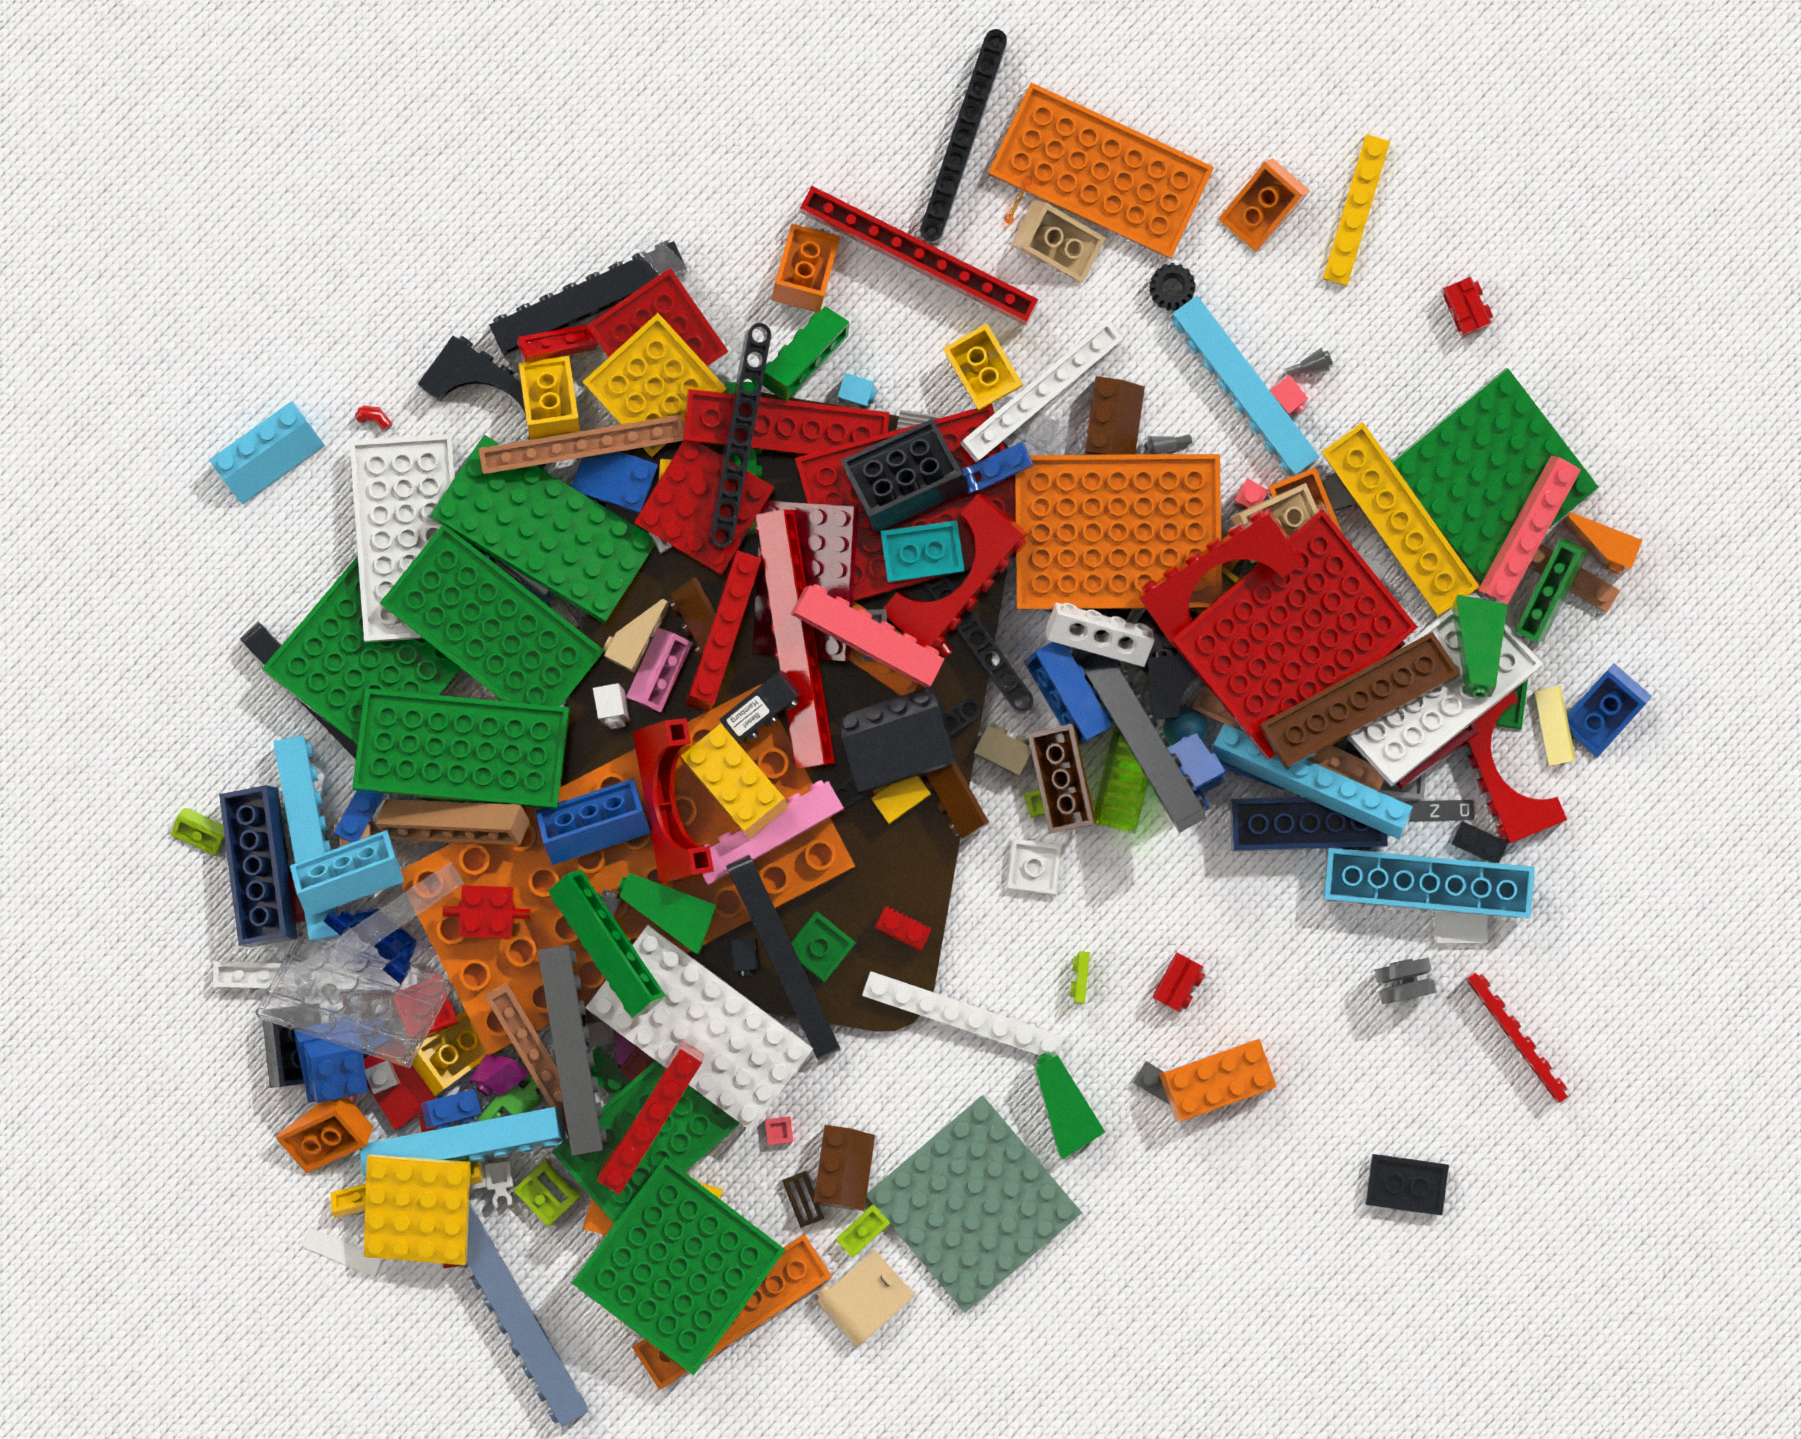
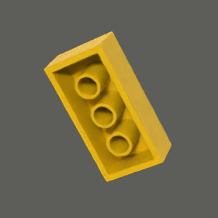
(735, 781)

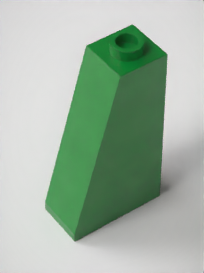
(1479, 639)
(672, 910)
(1067, 1111)

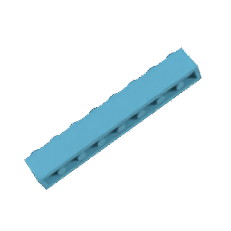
(1244, 386)
(1315, 784)
(304, 816)
(476, 1139)

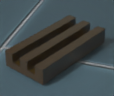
(795, 1178)

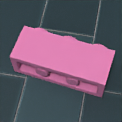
(659, 670)

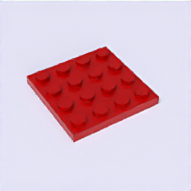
(672, 301)
(684, 500)

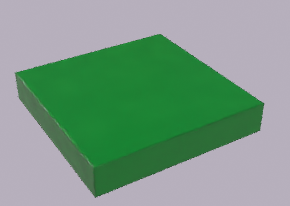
(821, 946)

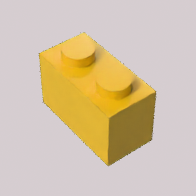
(899, 798)

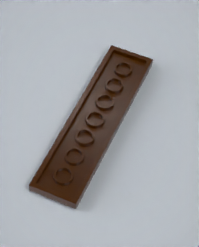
(1359, 700)

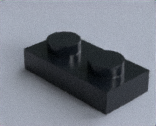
(1479, 843)

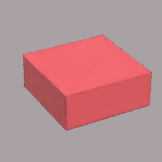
(779, 1130)

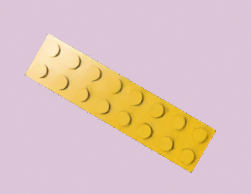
(1399, 518)

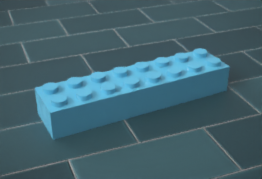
(1429, 883)

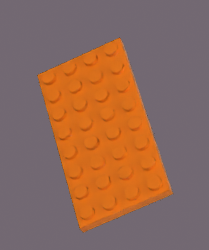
(1101, 170)

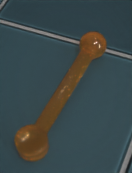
(1026, 181)

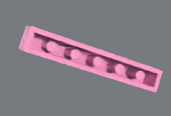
(801, 816)

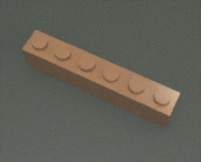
(453, 822)

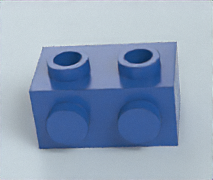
(455, 1107)

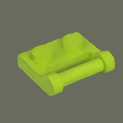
(541, 1199)

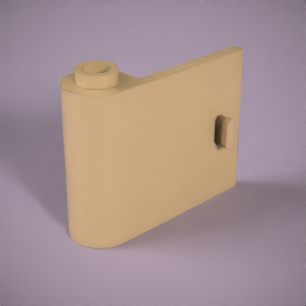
(862, 1300)

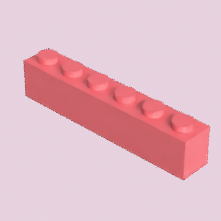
(1529, 529)
(867, 635)

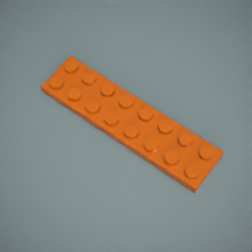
(792, 1277)

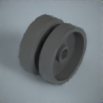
(1405, 980)

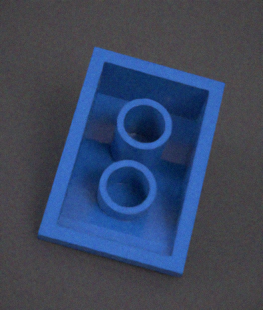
(616, 480)
(1606, 710)

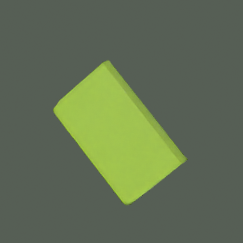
(199, 831)

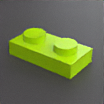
(1081, 966)
(862, 1230)

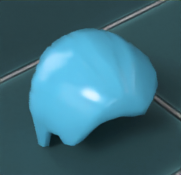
(1186, 724)

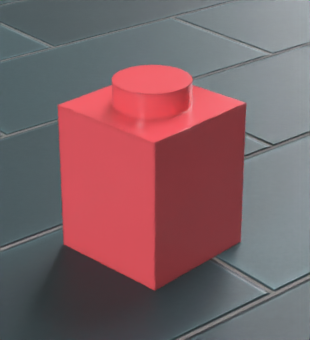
(1290, 396)
(1250, 494)

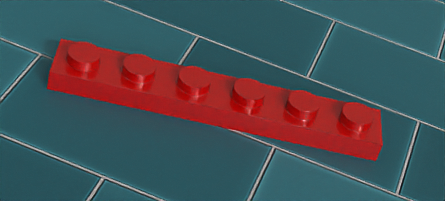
(1524, 1045)

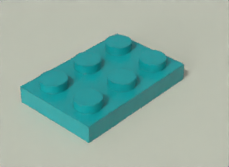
(922, 551)

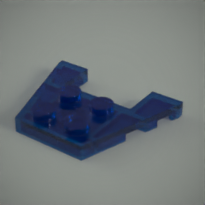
(397, 946)

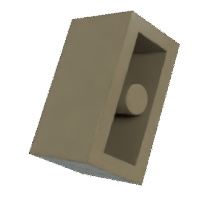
(1004, 750)

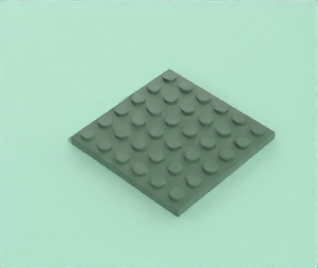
(973, 1203)

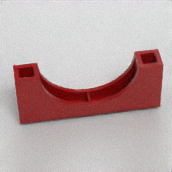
(1257, 540)
(995, 542)
(723, 631)
(657, 757)
(1515, 813)
(651, 1118)

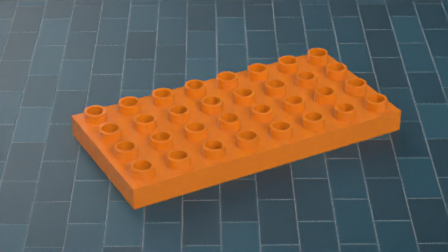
(485, 964)

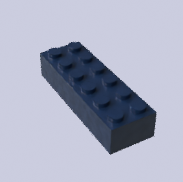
(1296, 825)
(258, 866)

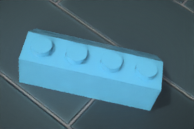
(267, 452)
(346, 874)

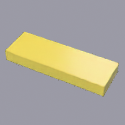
(1555, 725)

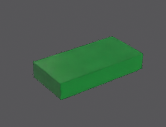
(1513, 715)

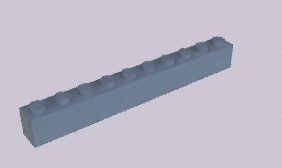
(521, 1325)

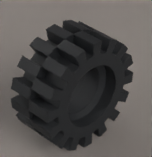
(1179, 273)

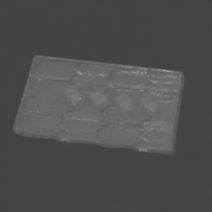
(359, 1005)

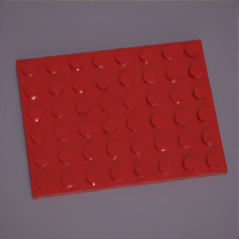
(828, 484)
(1293, 635)

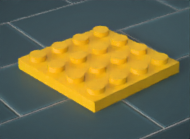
(651, 376)
(417, 1209)

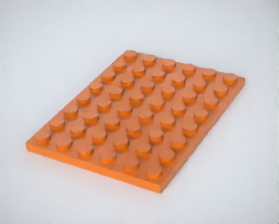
(1113, 526)

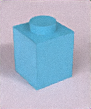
(857, 391)

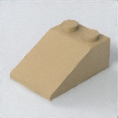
(1058, 240)
(1289, 508)
(633, 640)

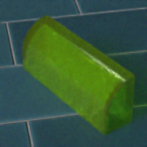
(1120, 789)

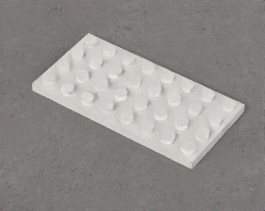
(393, 495)
(1425, 725)
(744, 1048)

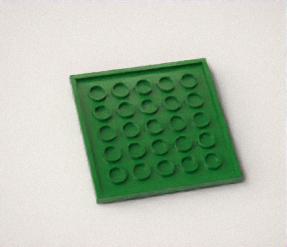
(1482, 467)
(331, 665)
(678, 1266)

